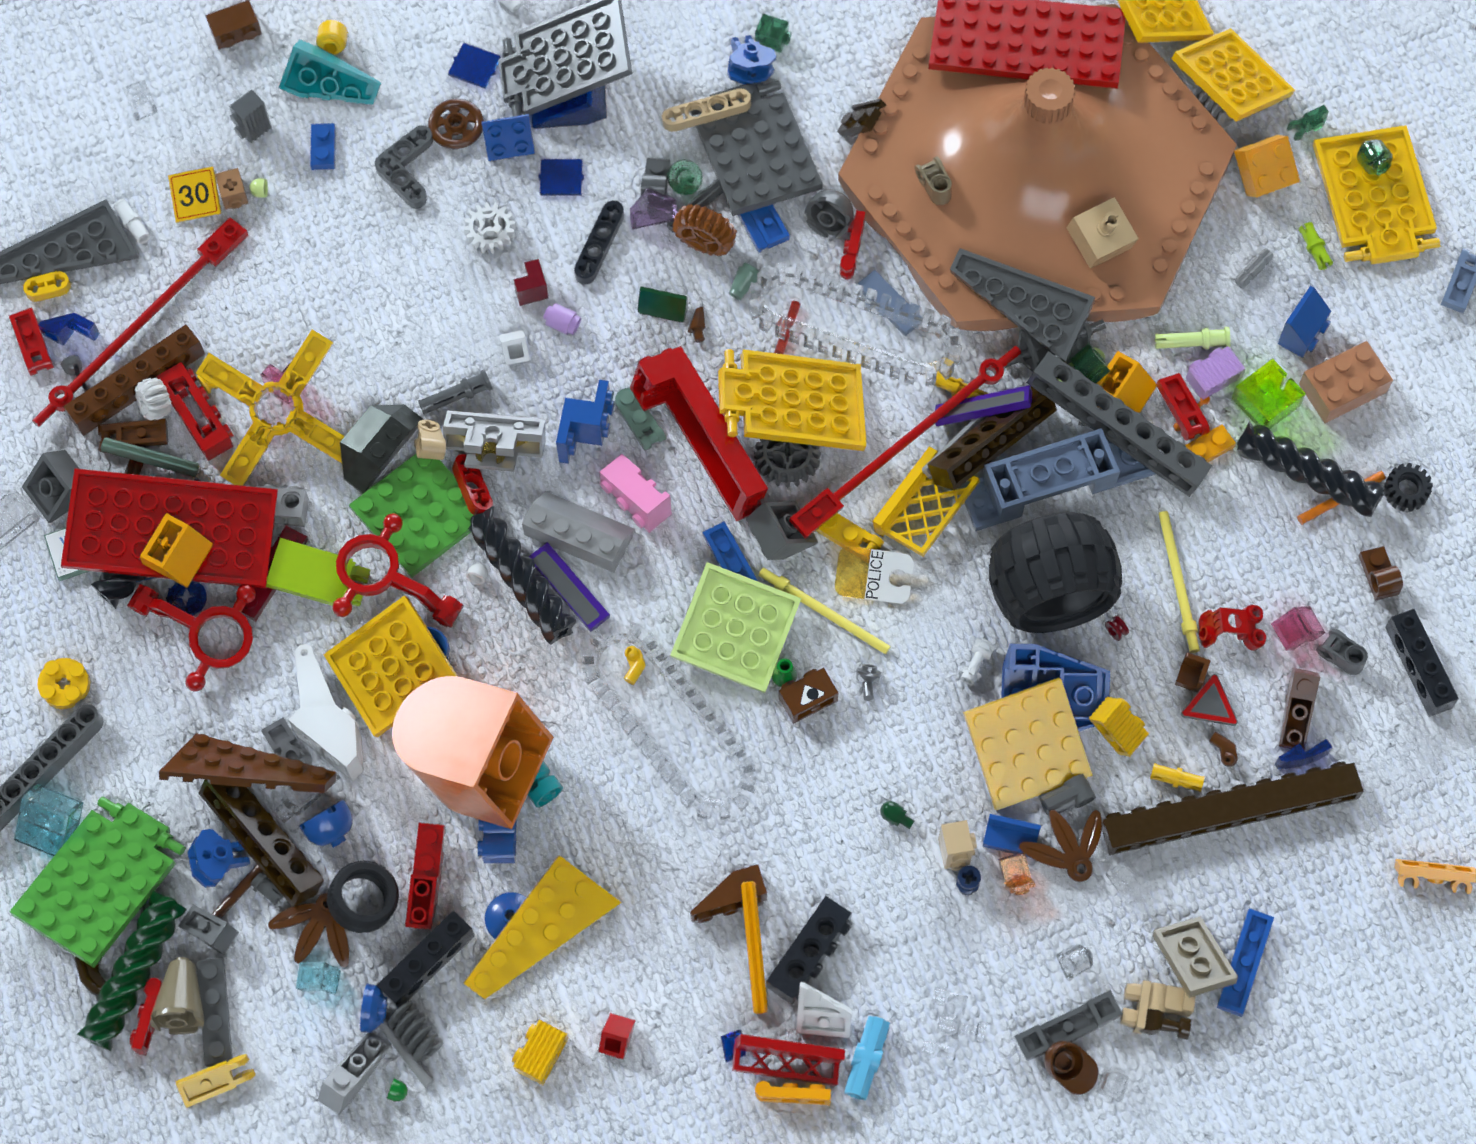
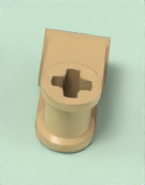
(430, 441)

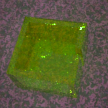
(1263, 398)

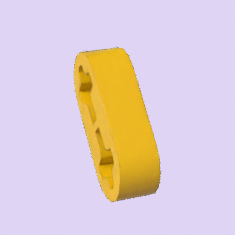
(47, 286)

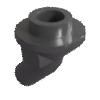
(867, 675)

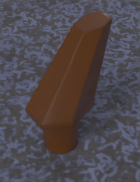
(697, 325)

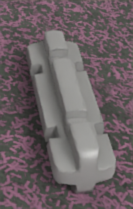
(1254, 268)

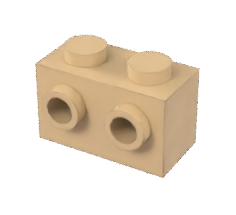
(956, 845)

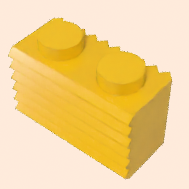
(1119, 725)
(539, 1052)

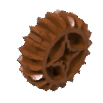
(704, 230)

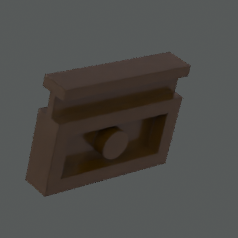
(861, 118)

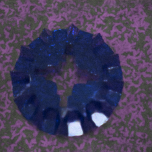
(194, 604)

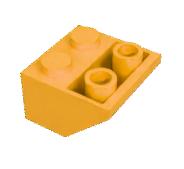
(1128, 382)
(176, 550)

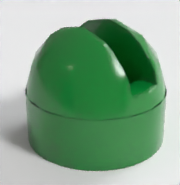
(397, 1091)

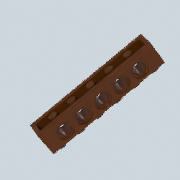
(118, 389)

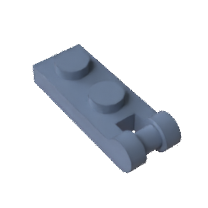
(1461, 283)

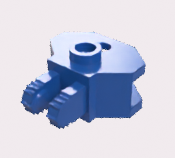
(749, 60)
(213, 857)

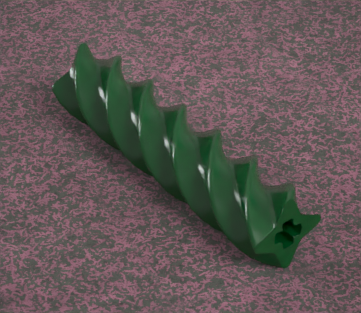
(131, 971)

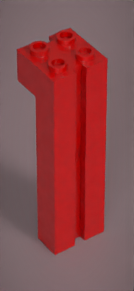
(674, 381)

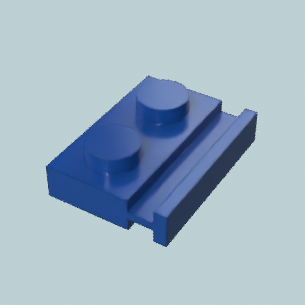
(764, 227)

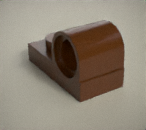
(1382, 577)

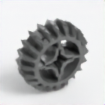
(765, 455)

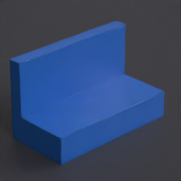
(1007, 834)

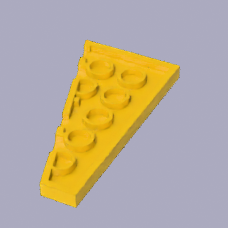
(551, 914)

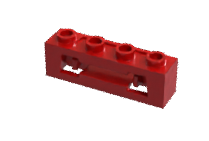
(215, 441)

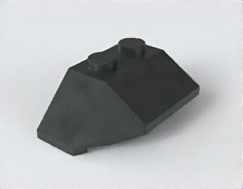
(375, 442)

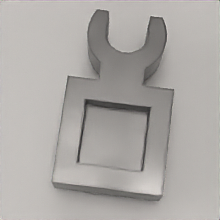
(280, 738)

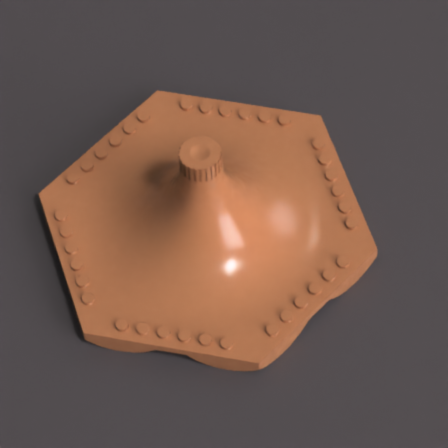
(1028, 163)

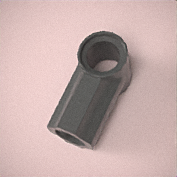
(1074, 793)

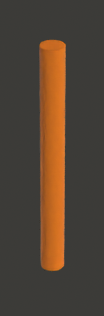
(1330, 503)

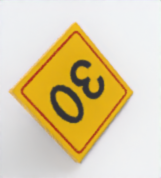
(194, 194)

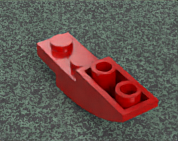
(425, 876)

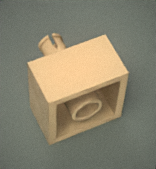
(1102, 233)

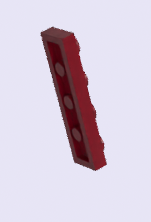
(263, 596)

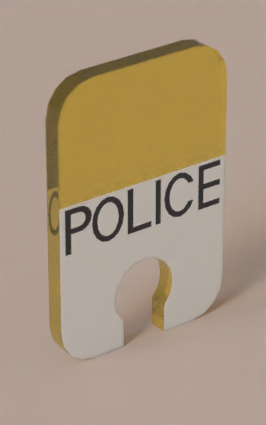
(866, 574)

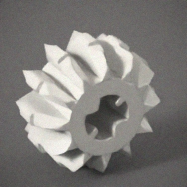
(153, 399)

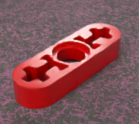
(469, 494)

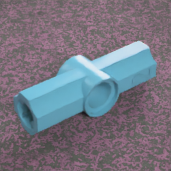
(867, 1058)

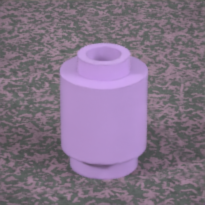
(562, 319)

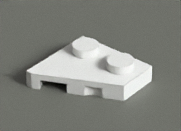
(821, 1014)

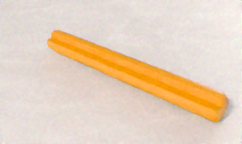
(754, 947)

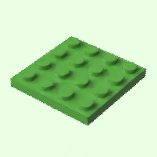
(430, 508)

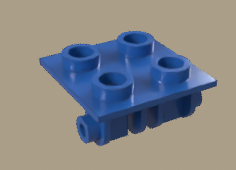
(508, 137)

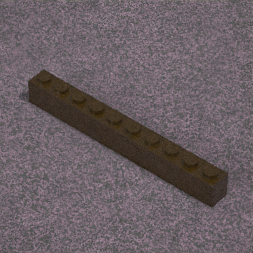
(1231, 808)

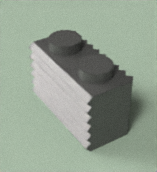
(250, 116)

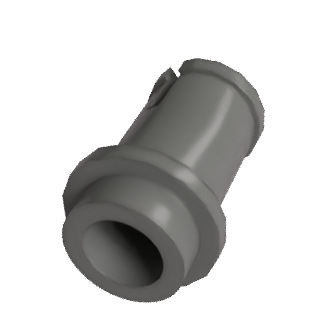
(266, 888)

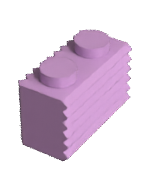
(1215, 372)

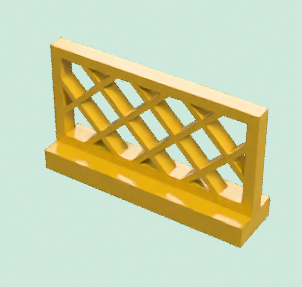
(905, 496)

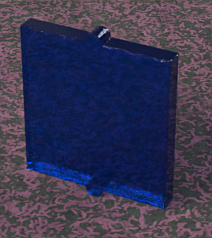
(474, 65)
(561, 177)

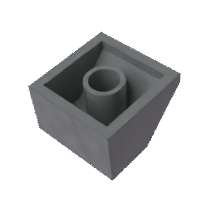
(51, 484)
(775, 532)

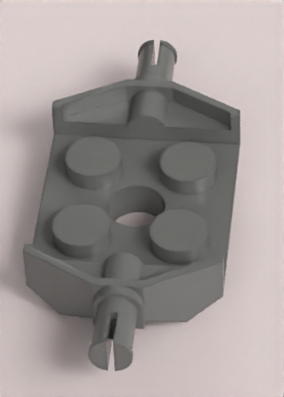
(1033, 352)

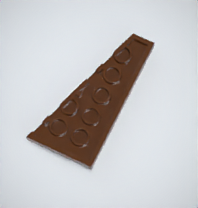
(241, 766)

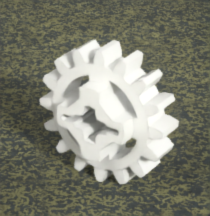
(489, 231)

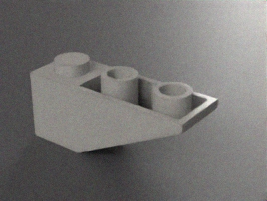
(352, 1073)

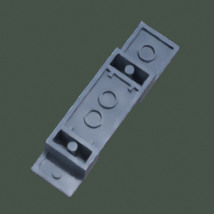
(1048, 472)

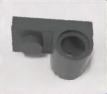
(656, 175)
(209, 929)

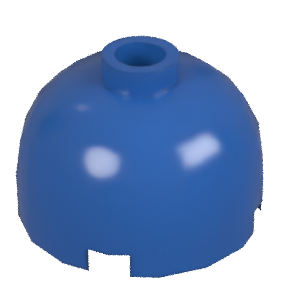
(329, 825)

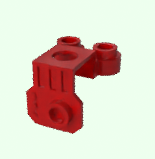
(1215, 623)

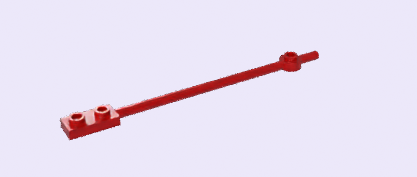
(213, 250)
(828, 504)

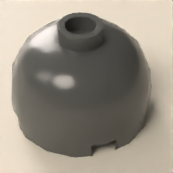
(829, 213)

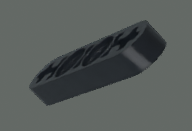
(597, 241)

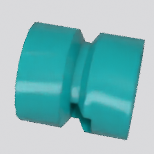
(544, 787)

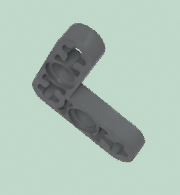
(398, 162)

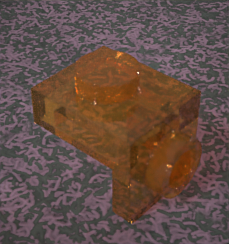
(1016, 874)

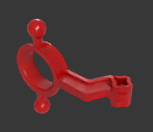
(145, 601)
(444, 610)

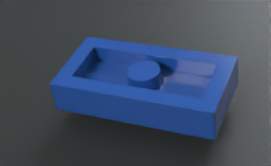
(323, 146)

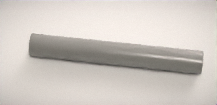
(416, 1067)

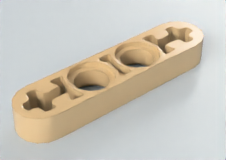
(708, 114)

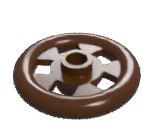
(454, 106)

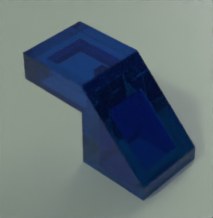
(62, 327)

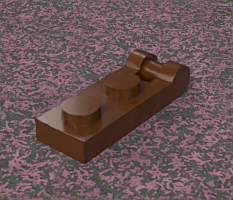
(138, 433)

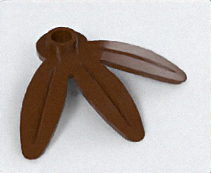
(1073, 854)
(312, 932)

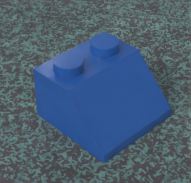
(1305, 324)

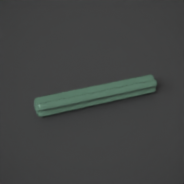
(149, 457)

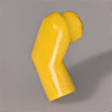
(636, 663)

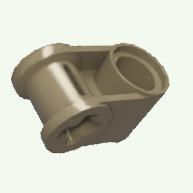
(933, 177)

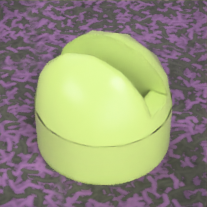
(259, 187)

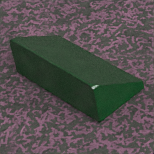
(662, 304)

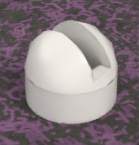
(477, 573)

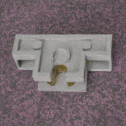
(493, 439)

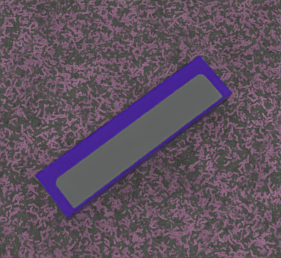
(988, 405)
(569, 587)

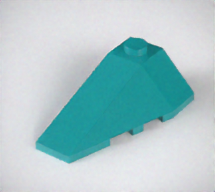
(325, 76)

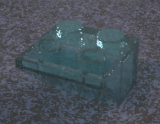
(47, 819)

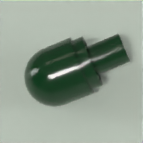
(895, 814)

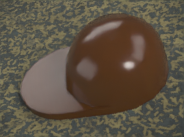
(1071, 1067)

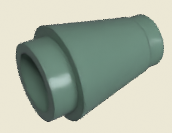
(742, 280)

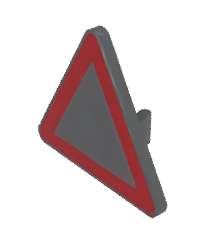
(1211, 704)

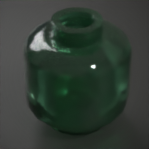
(1374, 157)

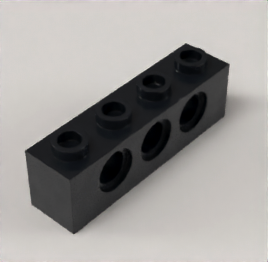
(1421, 662)
(828, 914)
(426, 959)

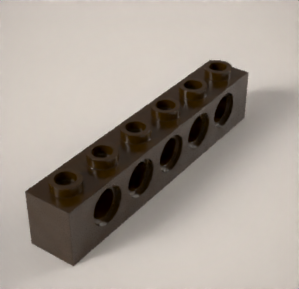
(988, 442)
(263, 841)

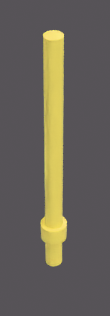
(783, 584)
(1189, 625)

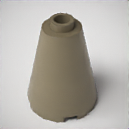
(179, 1000)

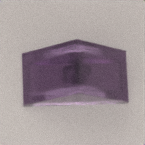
(652, 209)

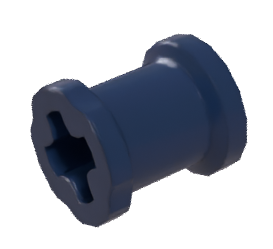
(968, 889)

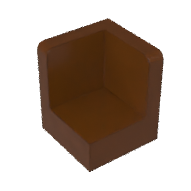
(1192, 672)

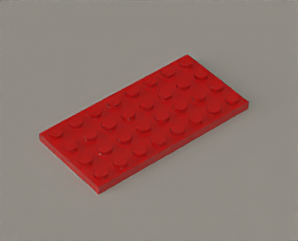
(1028, 36)
(119, 512)

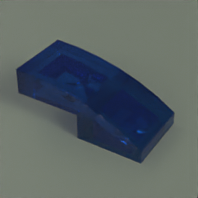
(1298, 757)

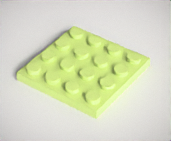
(735, 627)

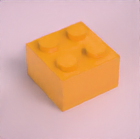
(1267, 166)

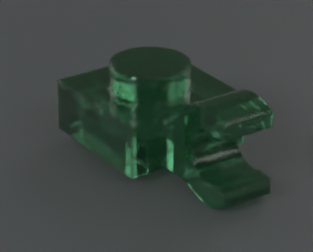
(1311, 120)

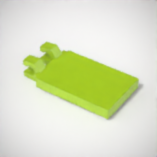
(311, 573)

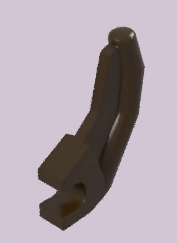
(90, 976)

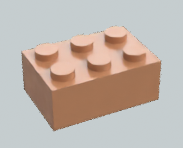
(1345, 382)

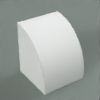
(514, 347)

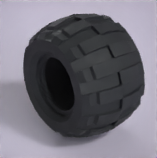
(1055, 572)

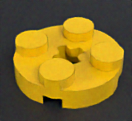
(71, 694)

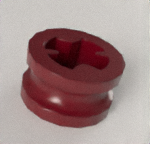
(1117, 628)

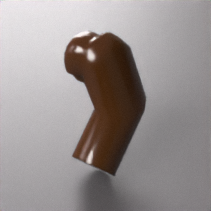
(1227, 749)

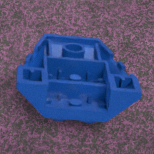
(1033, 665)

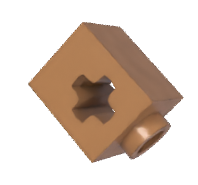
(231, 188)

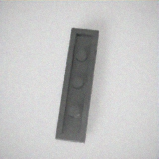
(214, 999)

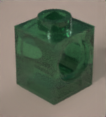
(773, 33)
(1090, 364)

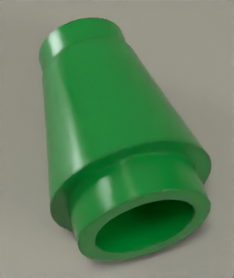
(780, 676)

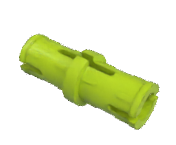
(1315, 246)

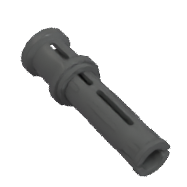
(466, 388)

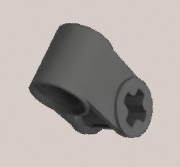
(1341, 651)

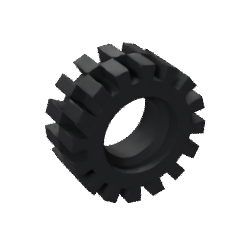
(1414, 475)

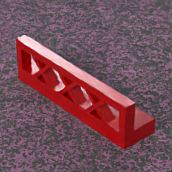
(788, 1049)

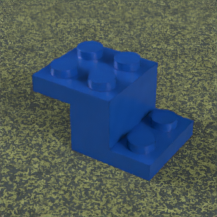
(584, 422)

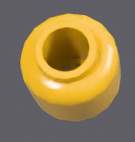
(332, 36)

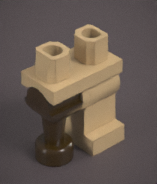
(1152, 1004)

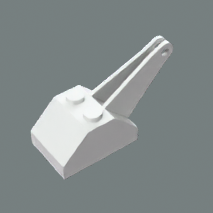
(323, 724)

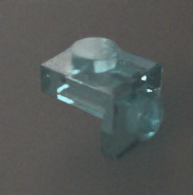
(318, 977)

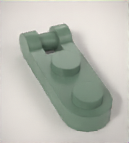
(638, 420)

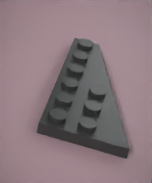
(76, 243)
(1036, 305)

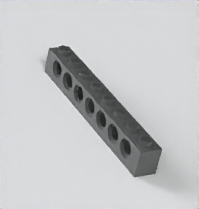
(1123, 436)

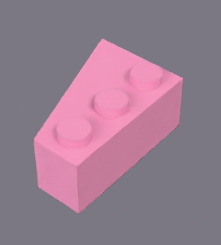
(635, 493)

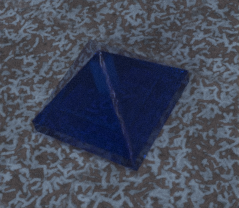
(728, 1045)

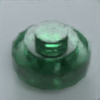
(684, 177)

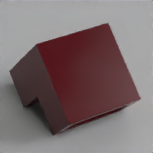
(532, 286)

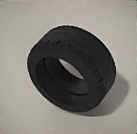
(374, 873)

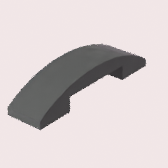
(1069, 1026)

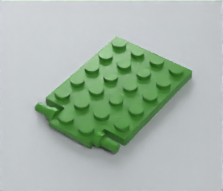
(98, 880)

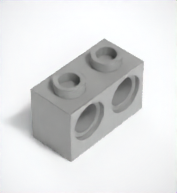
(290, 516)

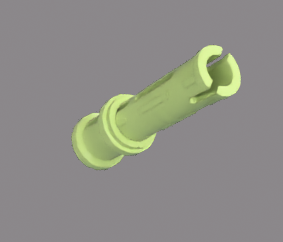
(1205, 338)

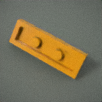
(1435, 873)

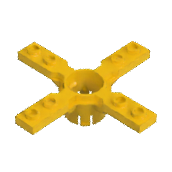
(250, 392)

